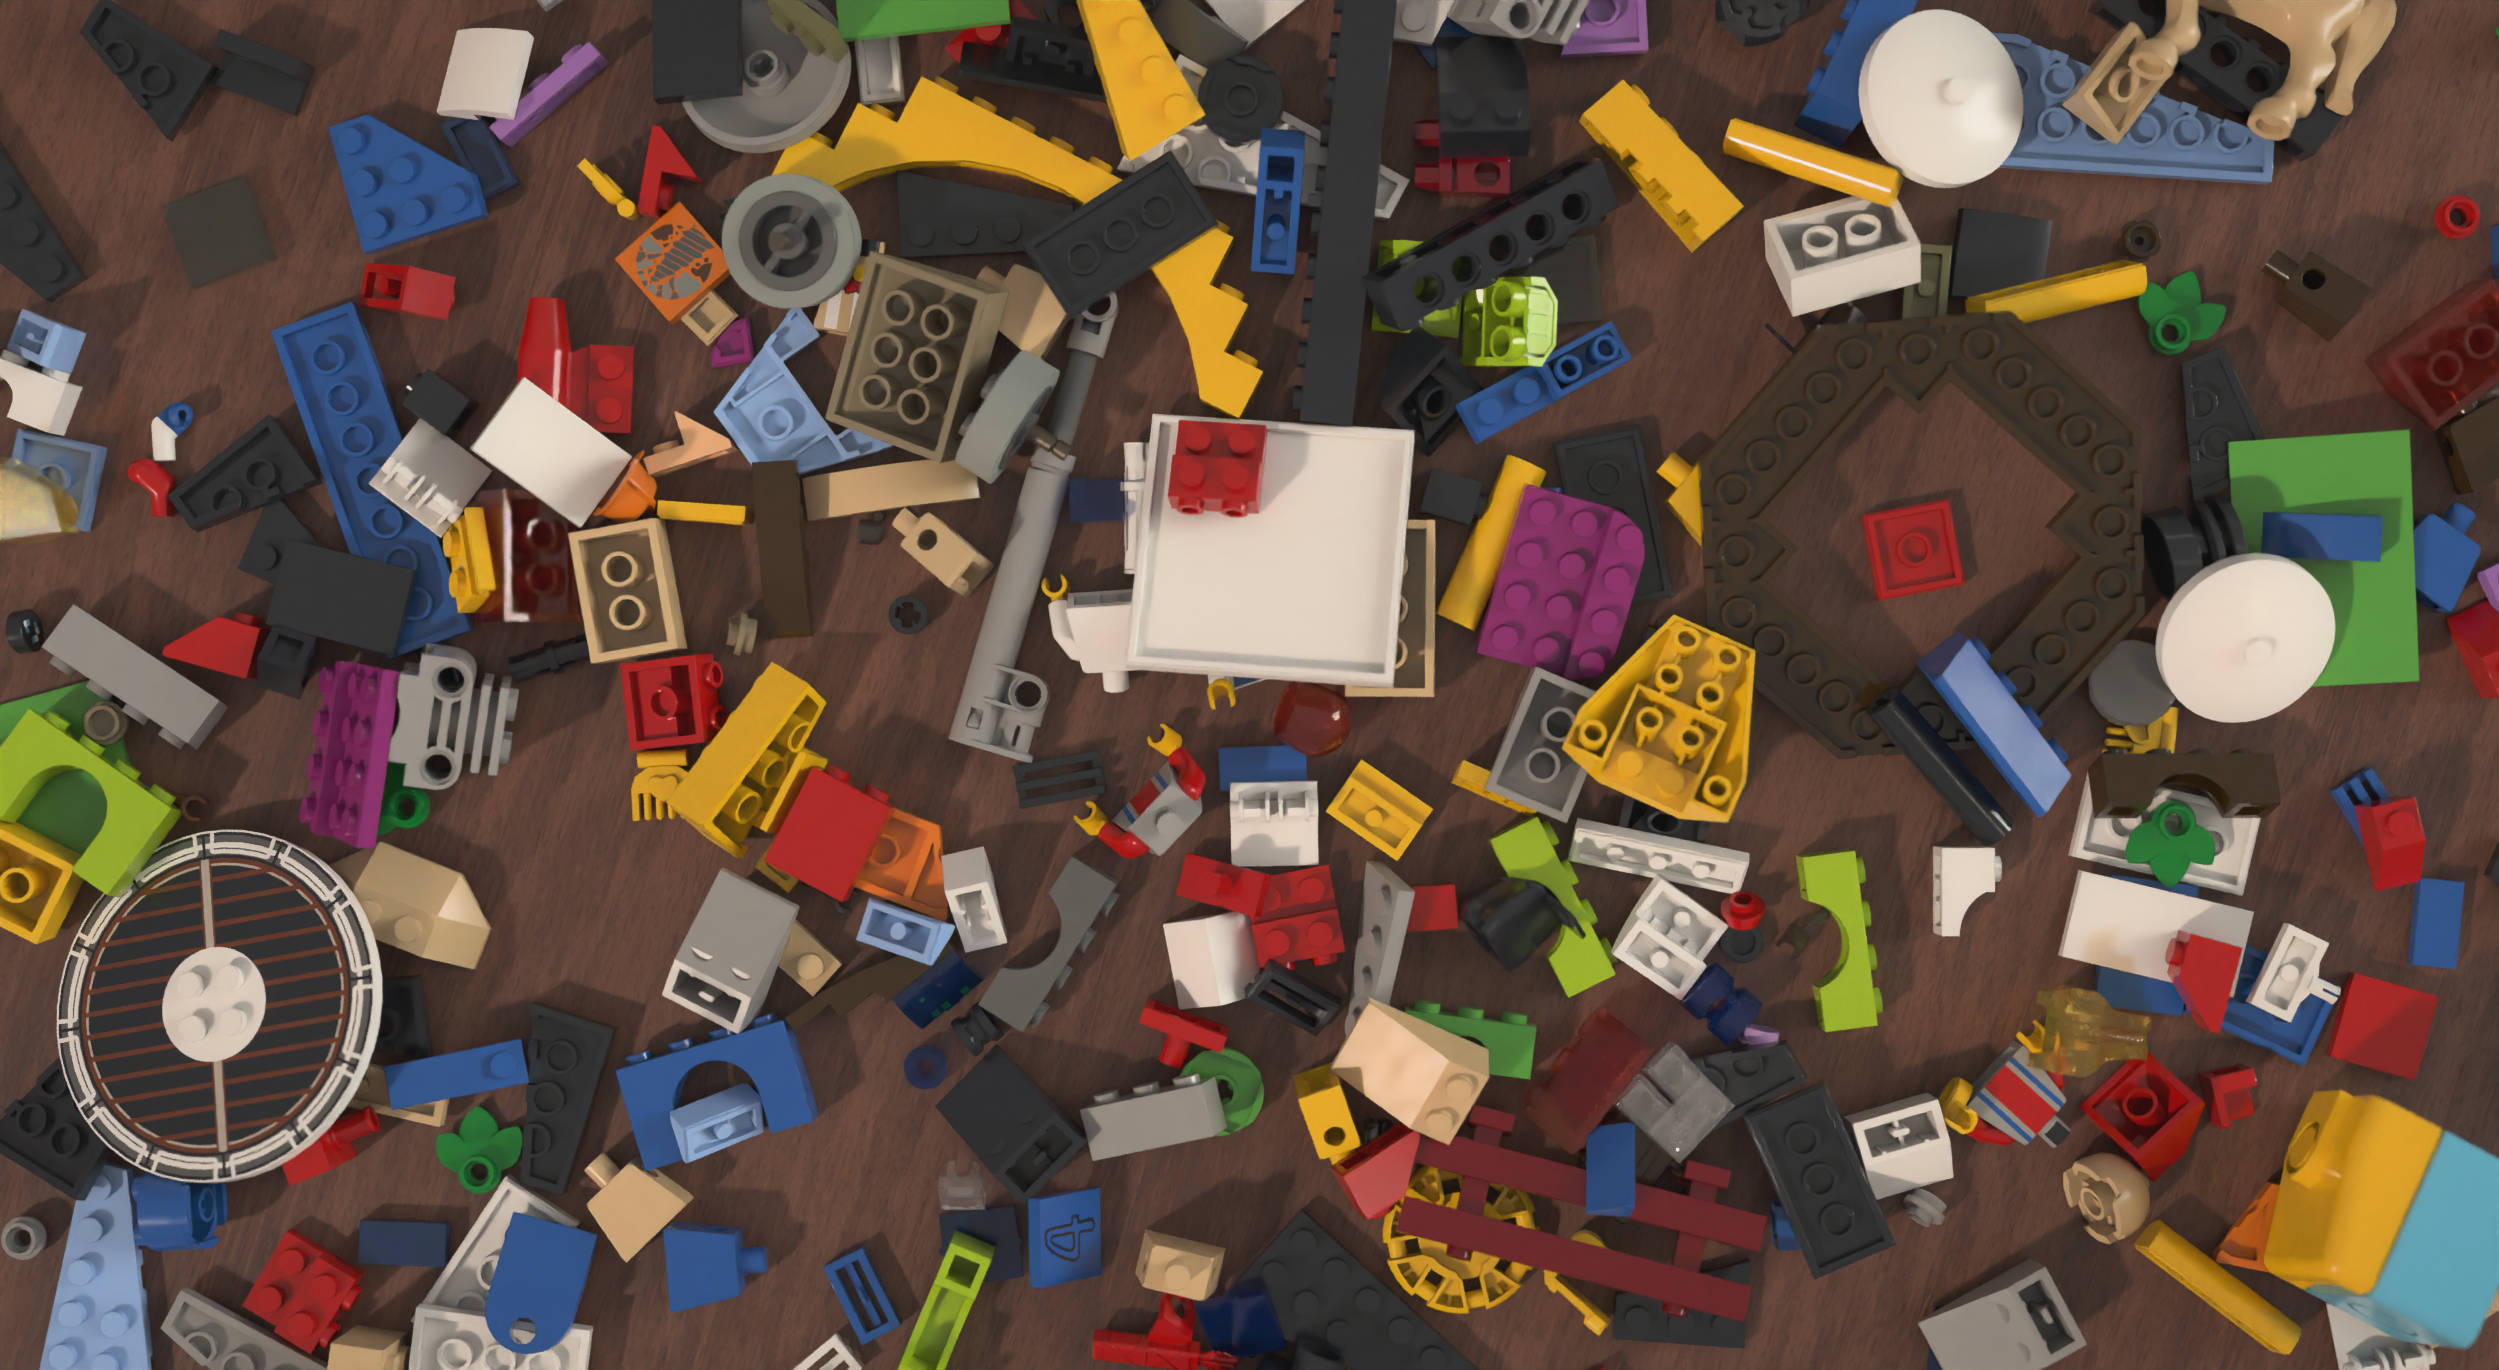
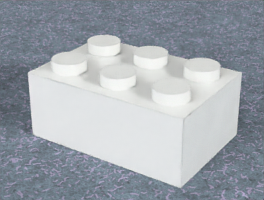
(1841, 253)

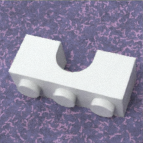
(39, 397)

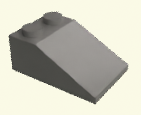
(1531, 758)

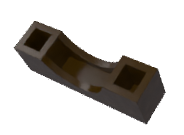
(2236, 783)

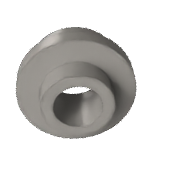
(1925, 1208)
(12, 1242)

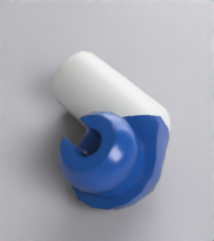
(167, 428)

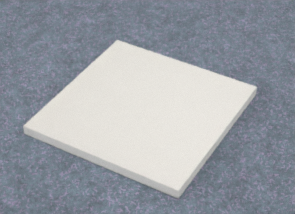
(1284, 591)

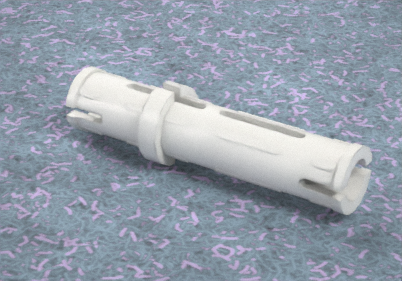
(1133, 486)

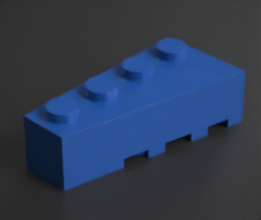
(1833, 99)

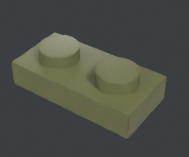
(813, 30)
(1930, 294)

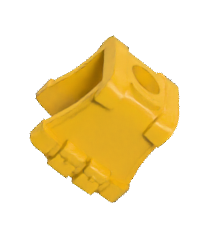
(1594, 1318)

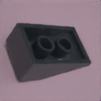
(1482, 97)

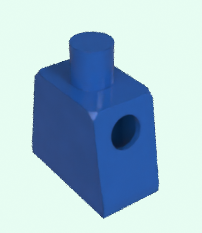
(2443, 556)
(708, 1263)

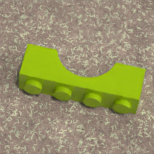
(1529, 854)
(1846, 994)
(947, 1303)

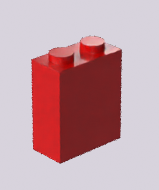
(831, 831)

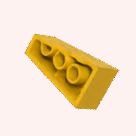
(1138, 75)
(1660, 165)
(748, 759)

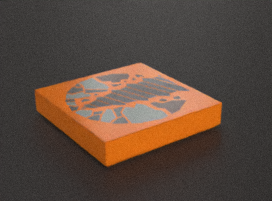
(675, 263)

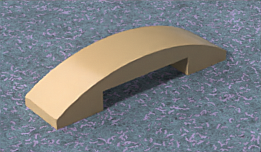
(887, 488)

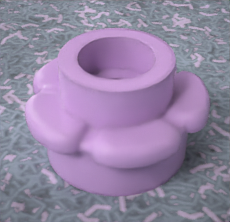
(1758, 1034)

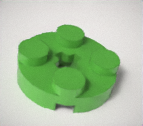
(1242, 1078)

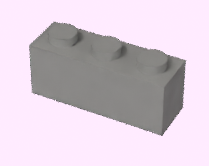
(1153, 1116)

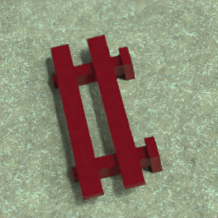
(1692, 1215)

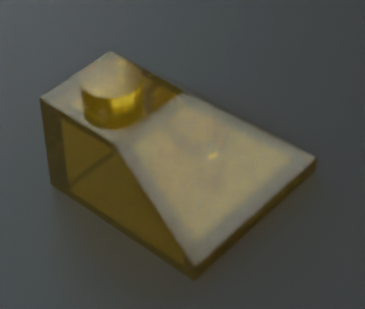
(32, 506)

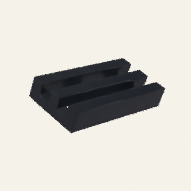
(1022, 785)
(1297, 992)

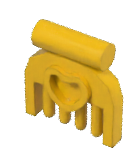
(609, 190)
(2149, 737)
(659, 779)

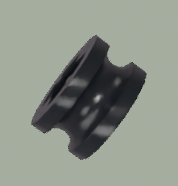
(898, 623)

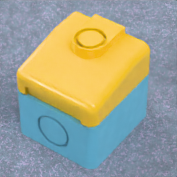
(2388, 1220)

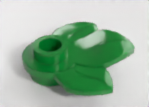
(2181, 309)
(394, 795)
(2170, 850)
(480, 1143)

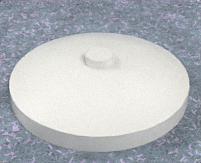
(1941, 98)
(2245, 637)

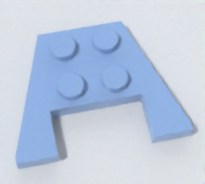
(774, 416)

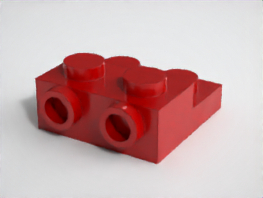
(1218, 468)
(672, 701)
(1299, 919)
(305, 1292)

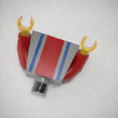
(1159, 809)
(2014, 1099)

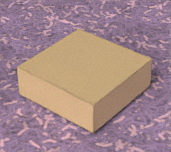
(710, 318)

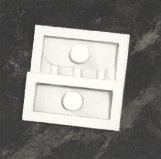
(485, 73)
(1668, 937)

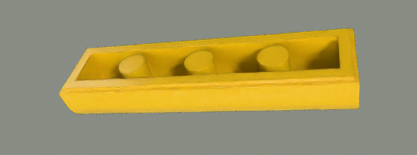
(1812, 162)
(2065, 292)
(1481, 557)
(2218, 1288)

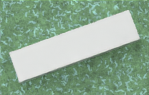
(1656, 854)

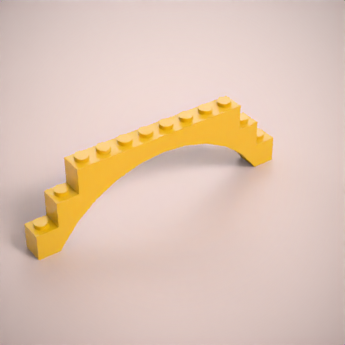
(951, 131)

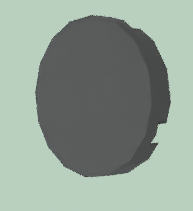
(2129, 685)

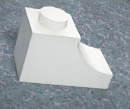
(1959, 879)
(973, 899)

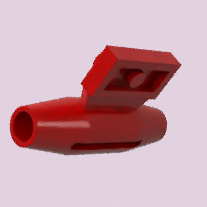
(589, 381)

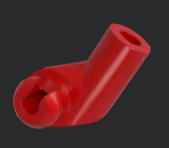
(157, 482)

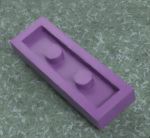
(550, 91)

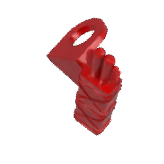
(1166, 1344)

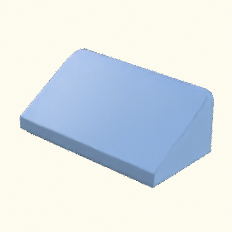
(904, 931)
(717, 1121)

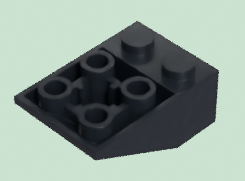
(1011, 1124)

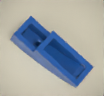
(2322, 535)

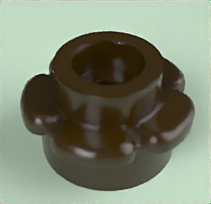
(2147, 232)

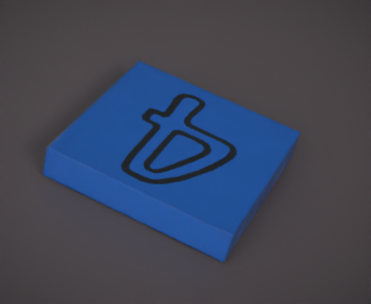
(1064, 1237)

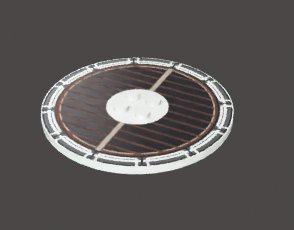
(220, 1007)

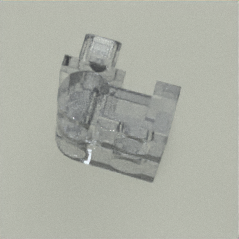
(1695, 1105)

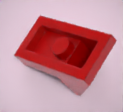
(662, 162)

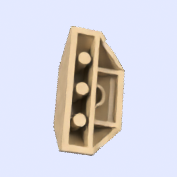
(416, 904)

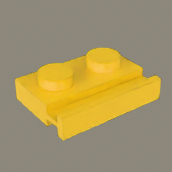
(470, 560)
(1379, 810)

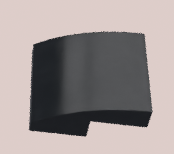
(1996, 252)

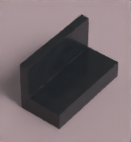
(262, 73)

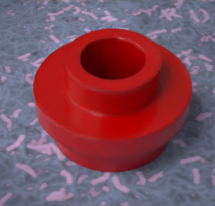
(2469, 213)
(1742, 910)

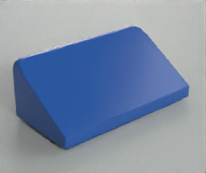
(1610, 1170)

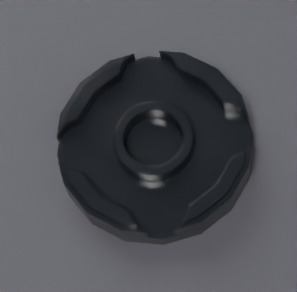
(1241, 99)

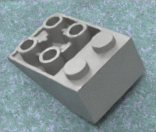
(731, 952)
(2004, 1324)

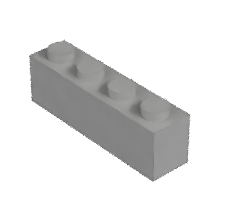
(134, 677)

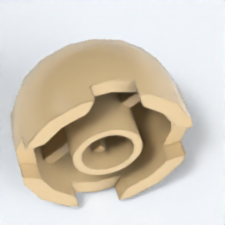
(2110, 1195)

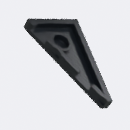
(269, 538)

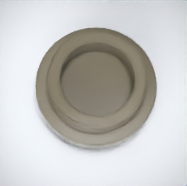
(741, 634)
(105, 722)

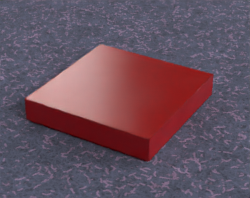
(1913, 549)
(2382, 1026)

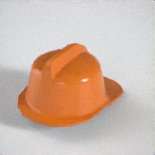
(630, 494)

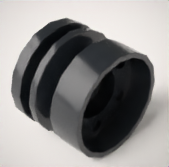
(2184, 544)

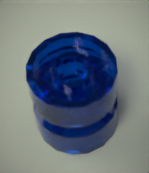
(1731, 1014)

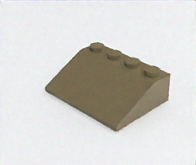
(915, 355)

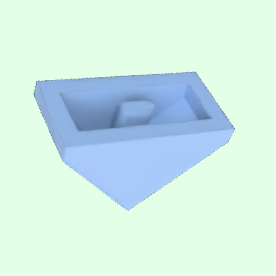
(46, 341)

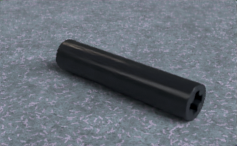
(1940, 766)

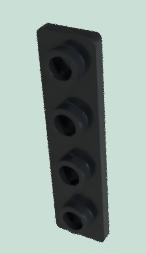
(1037, 58)

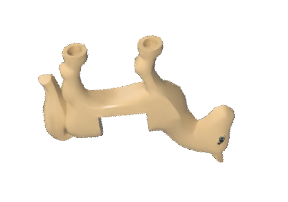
(2325, 42)

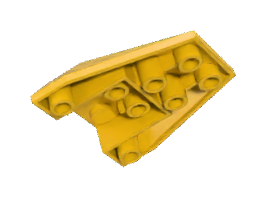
(1672, 723)

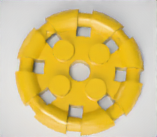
(1449, 1293)

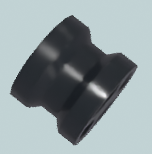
(977, 1029)

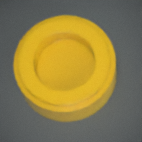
(1955, 1089)

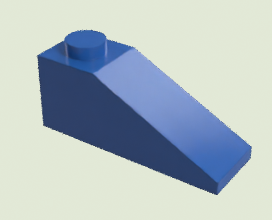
(1278, 200)
(456, 1074)

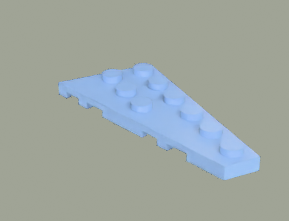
(100, 1296)

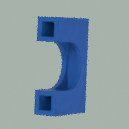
(764, 1051)

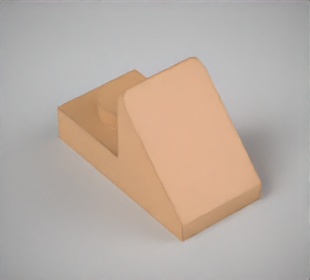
(699, 446)

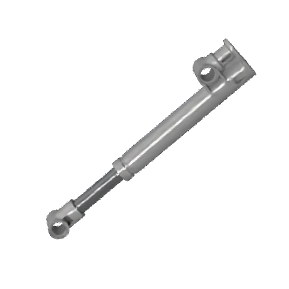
(989, 701)

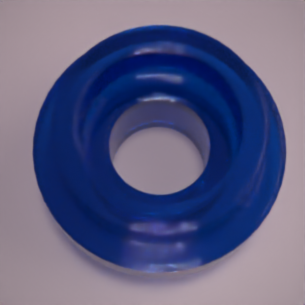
(916, 1077)

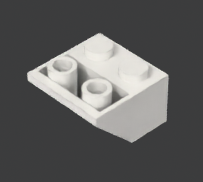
(1902, 1144)

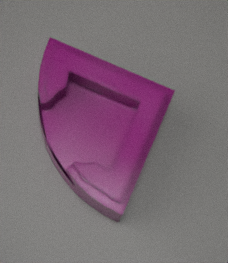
(734, 345)

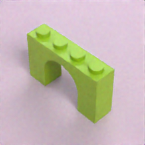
(136, 814)

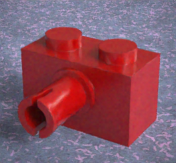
(332, 1146)

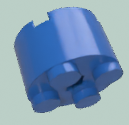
(177, 1213)

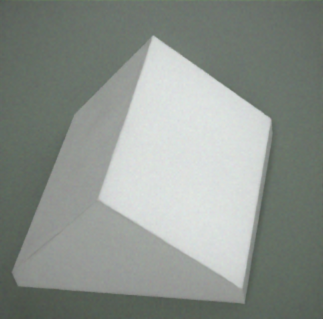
(1211, 958)

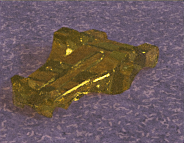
(2086, 1032)

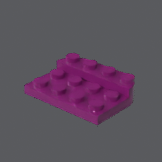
(1563, 585)
(350, 752)

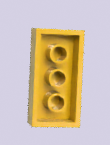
(35, 882)

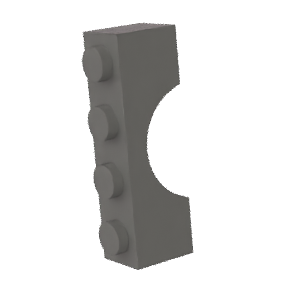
(1020, 990)

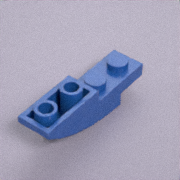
(1540, 387)

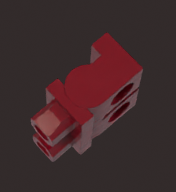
(1459, 176)

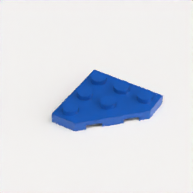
(400, 185)

